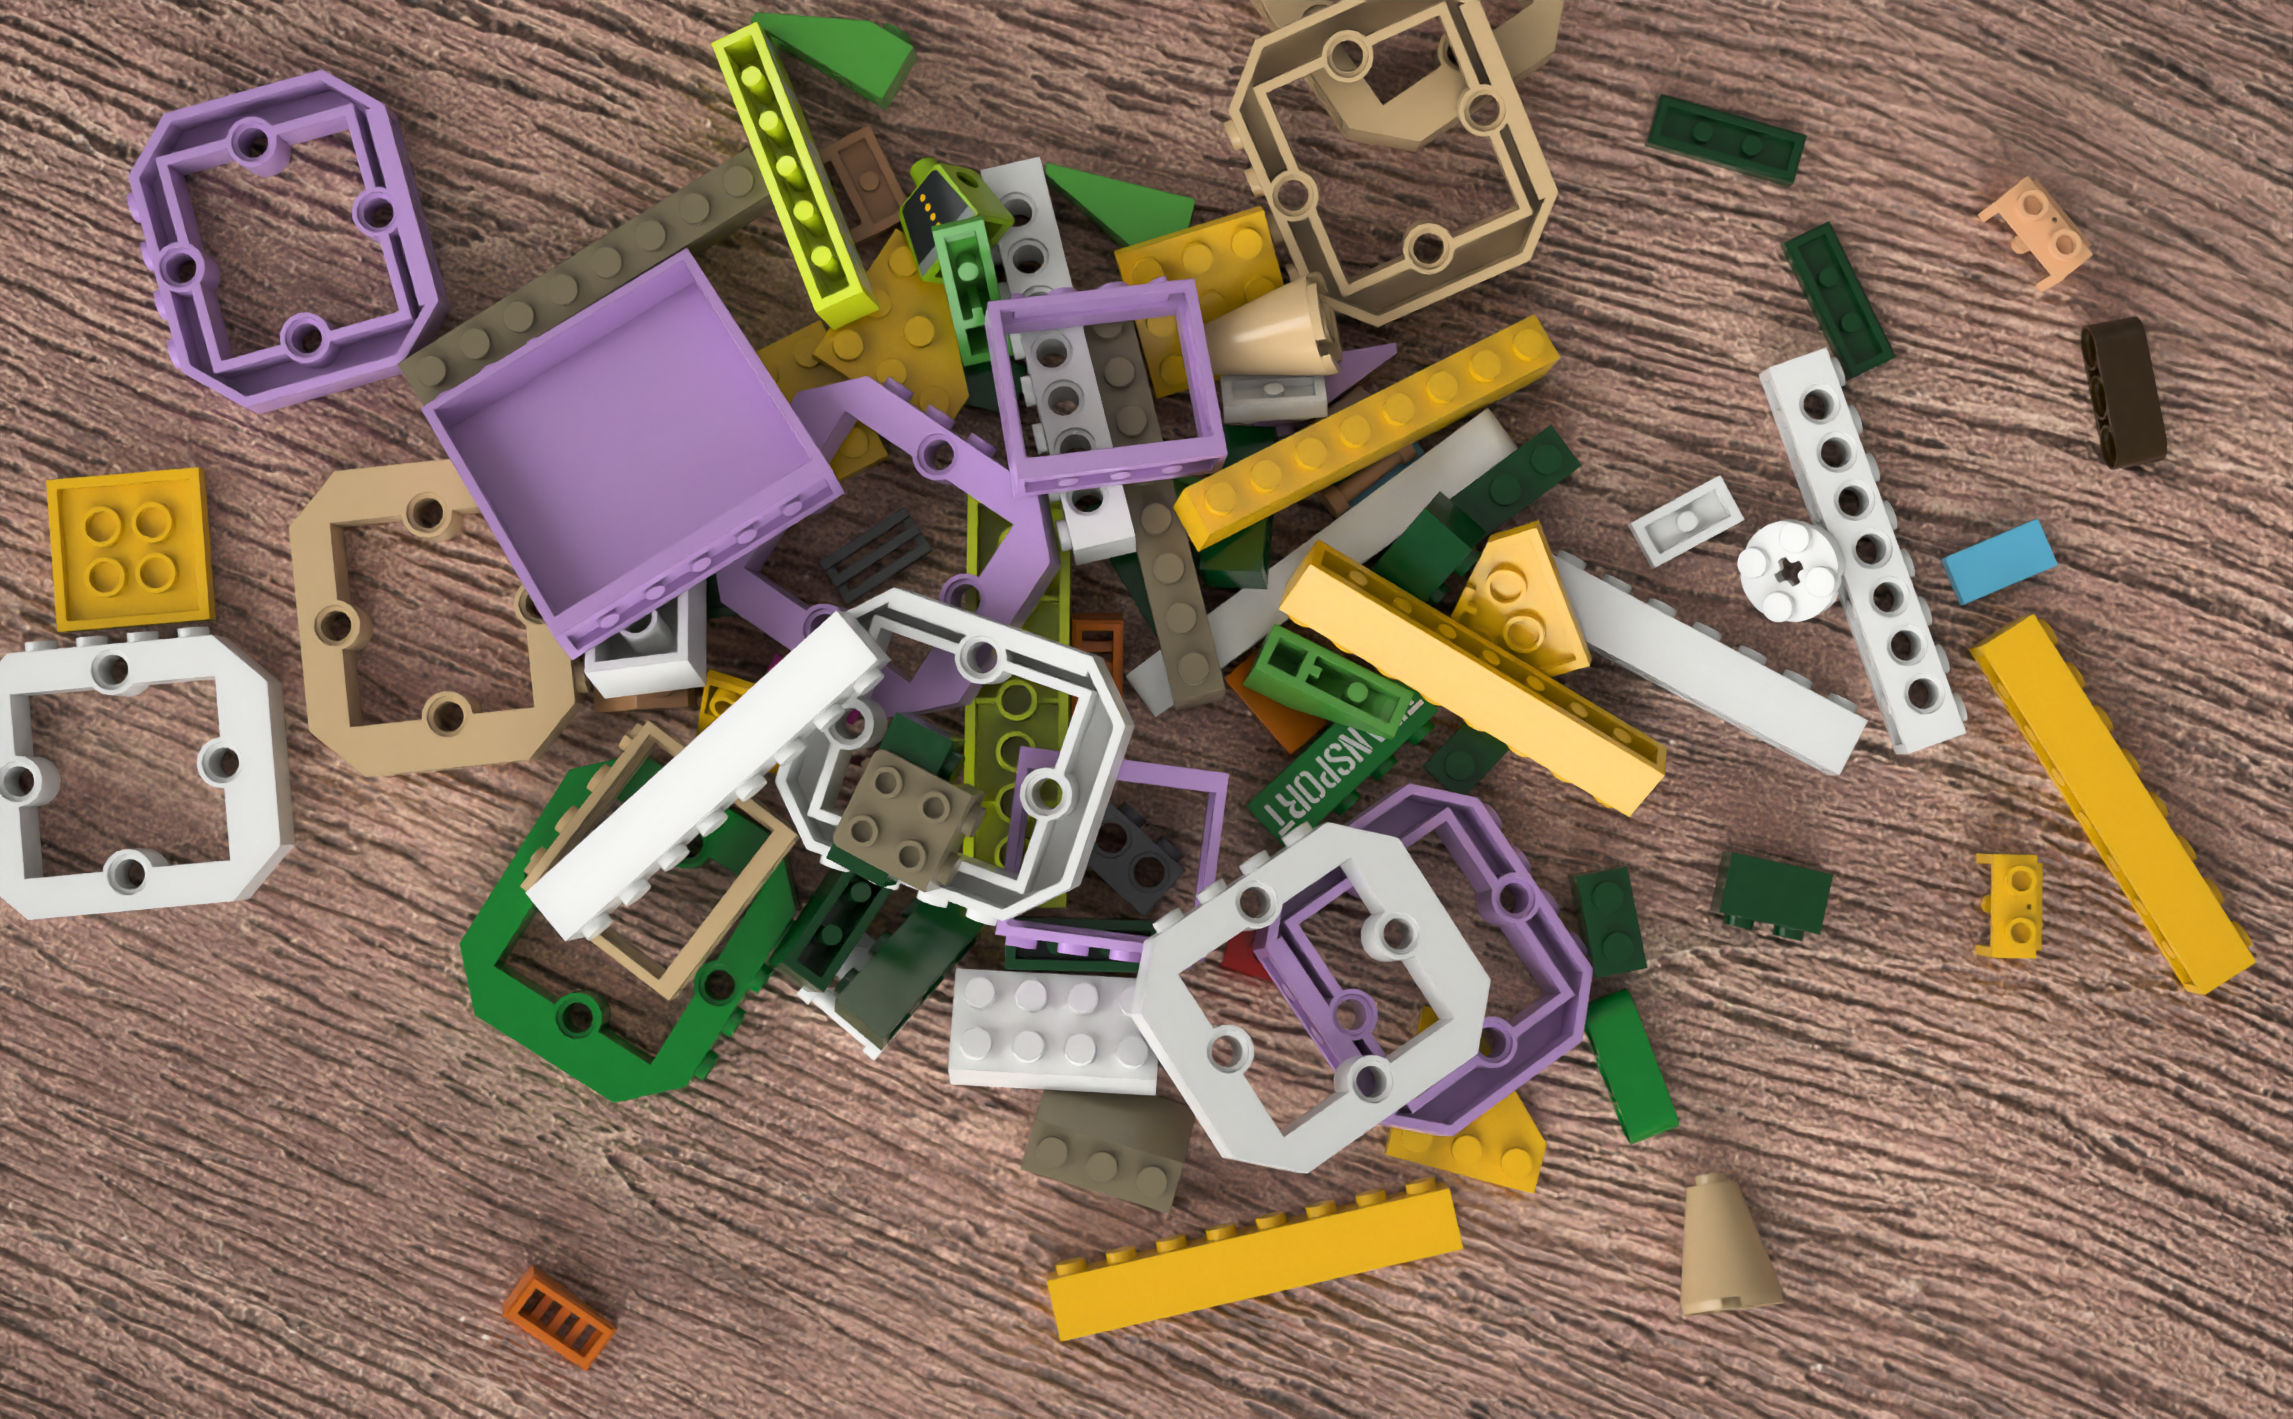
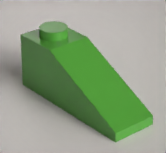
(850, 51)
(1119, 208)
(968, 283)
(1326, 684)

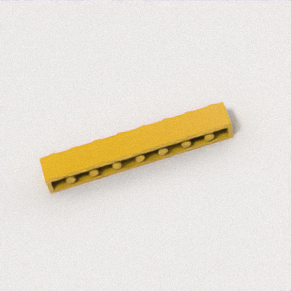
(1365, 432)
(1473, 678)
(2113, 804)
(1254, 1259)

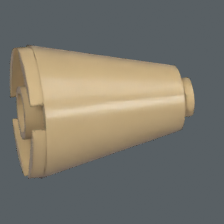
(1278, 334)
(1723, 1252)

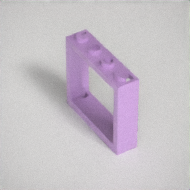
(1116, 465)
(1122, 945)

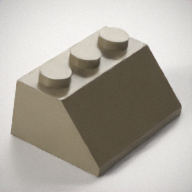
(1112, 1144)

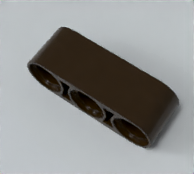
(2123, 393)

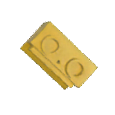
(2013, 906)

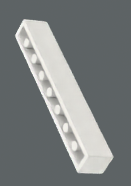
(1709, 673)
(709, 776)

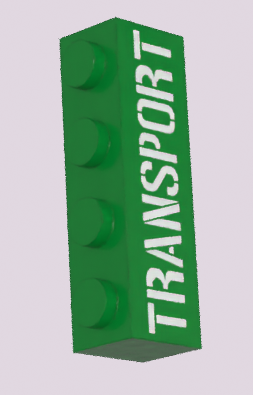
(1332, 768)

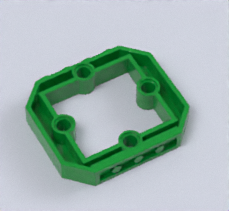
(598, 1054)

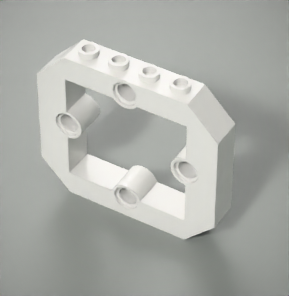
(1083, 769)
(255, 795)
(1428, 949)

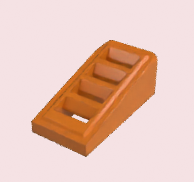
(1100, 622)
(554, 1291)

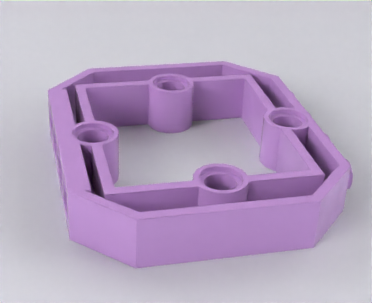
(223, 133)
(1007, 585)
(1533, 928)

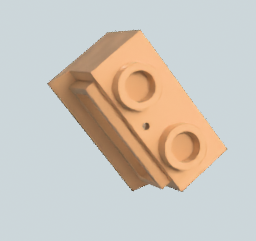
(2041, 229)

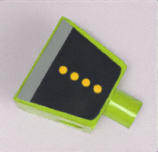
(943, 196)

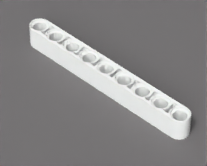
(1357, 534)

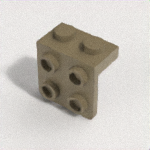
(909, 821)

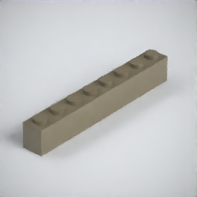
(689, 219)
(1159, 534)

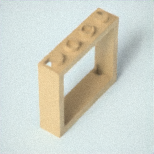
(578, 823)

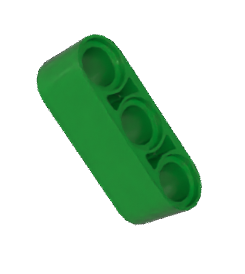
(1629, 1067)

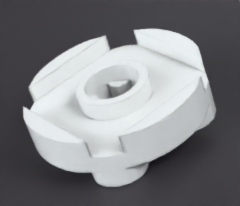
(1819, 580)

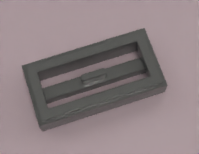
(840, 579)

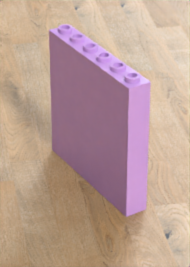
(630, 453)

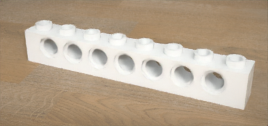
(1108, 529)
(1871, 628)

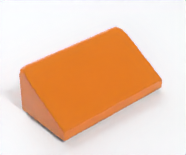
(1285, 725)

